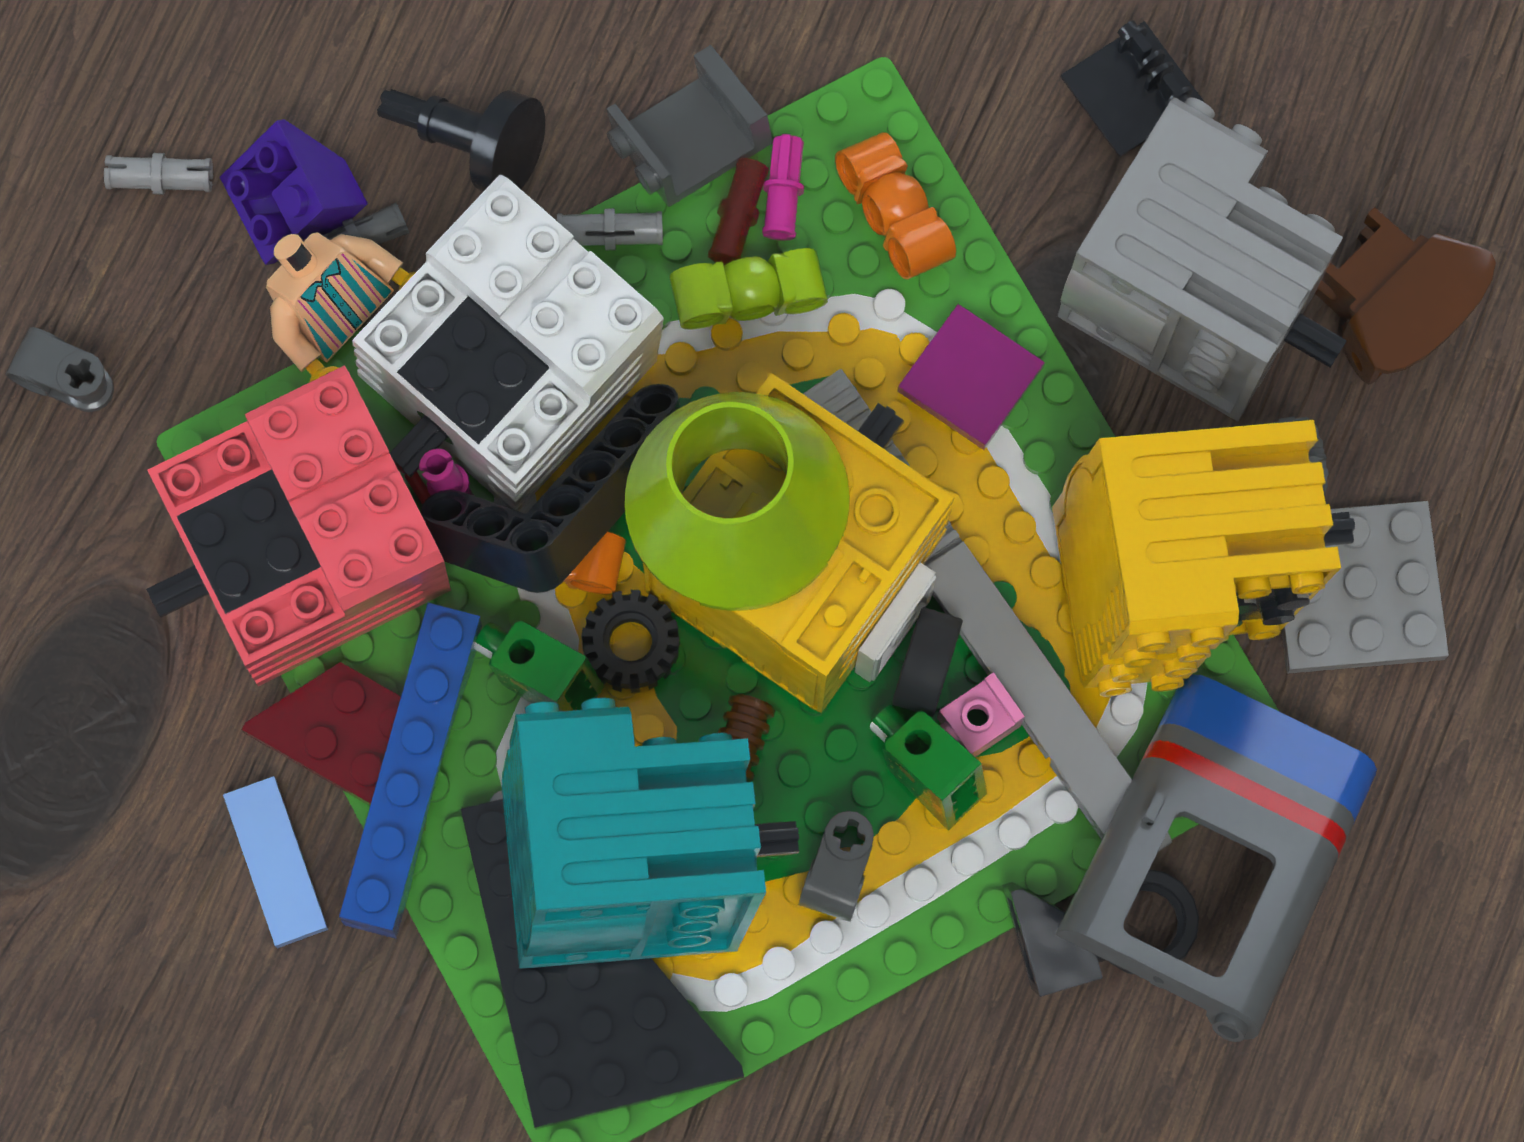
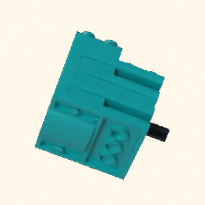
(629, 843)

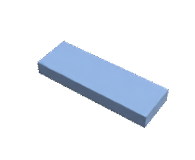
(275, 862)

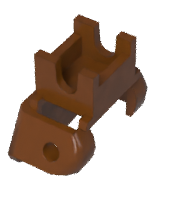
(1403, 295)

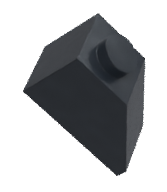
(1048, 959)

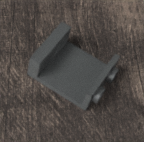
(692, 132)

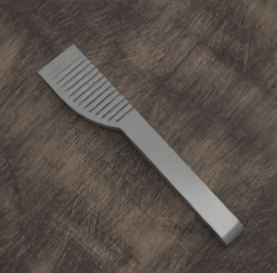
(1006, 648)

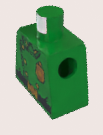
(538, 666)
(930, 764)

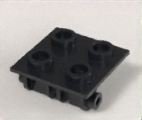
(1128, 86)

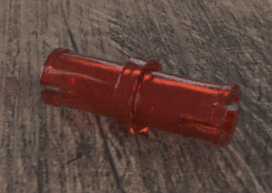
(738, 211)

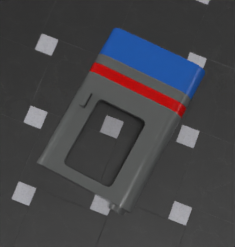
(1254, 782)

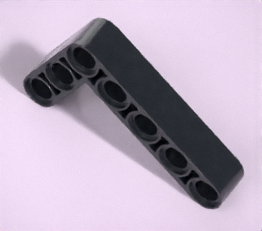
(568, 520)

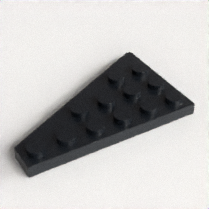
(589, 1031)

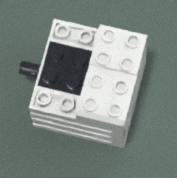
(507, 345)

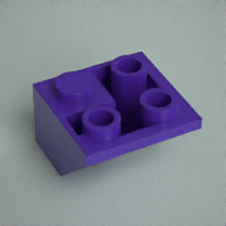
(290, 187)

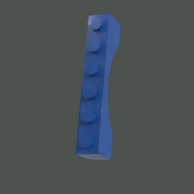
(410, 771)

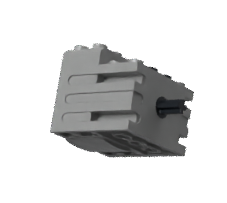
(1201, 265)

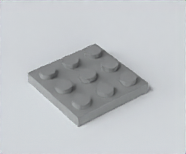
(1380, 602)

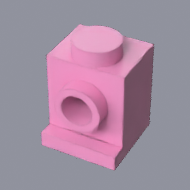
(1001, 713)

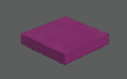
(970, 376)

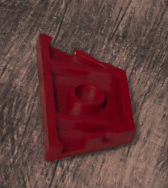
(332, 728)

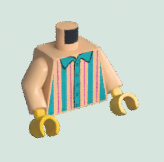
(327, 294)

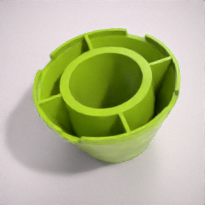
(746, 558)

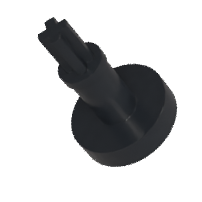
(499, 141)

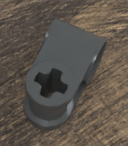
(54, 368)
(837, 874)

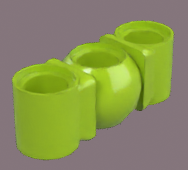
(748, 288)

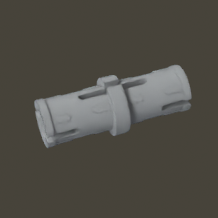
(158, 173)
(613, 228)

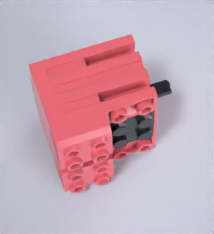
(298, 529)

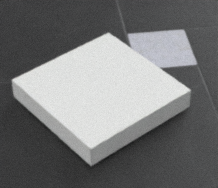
(895, 623)

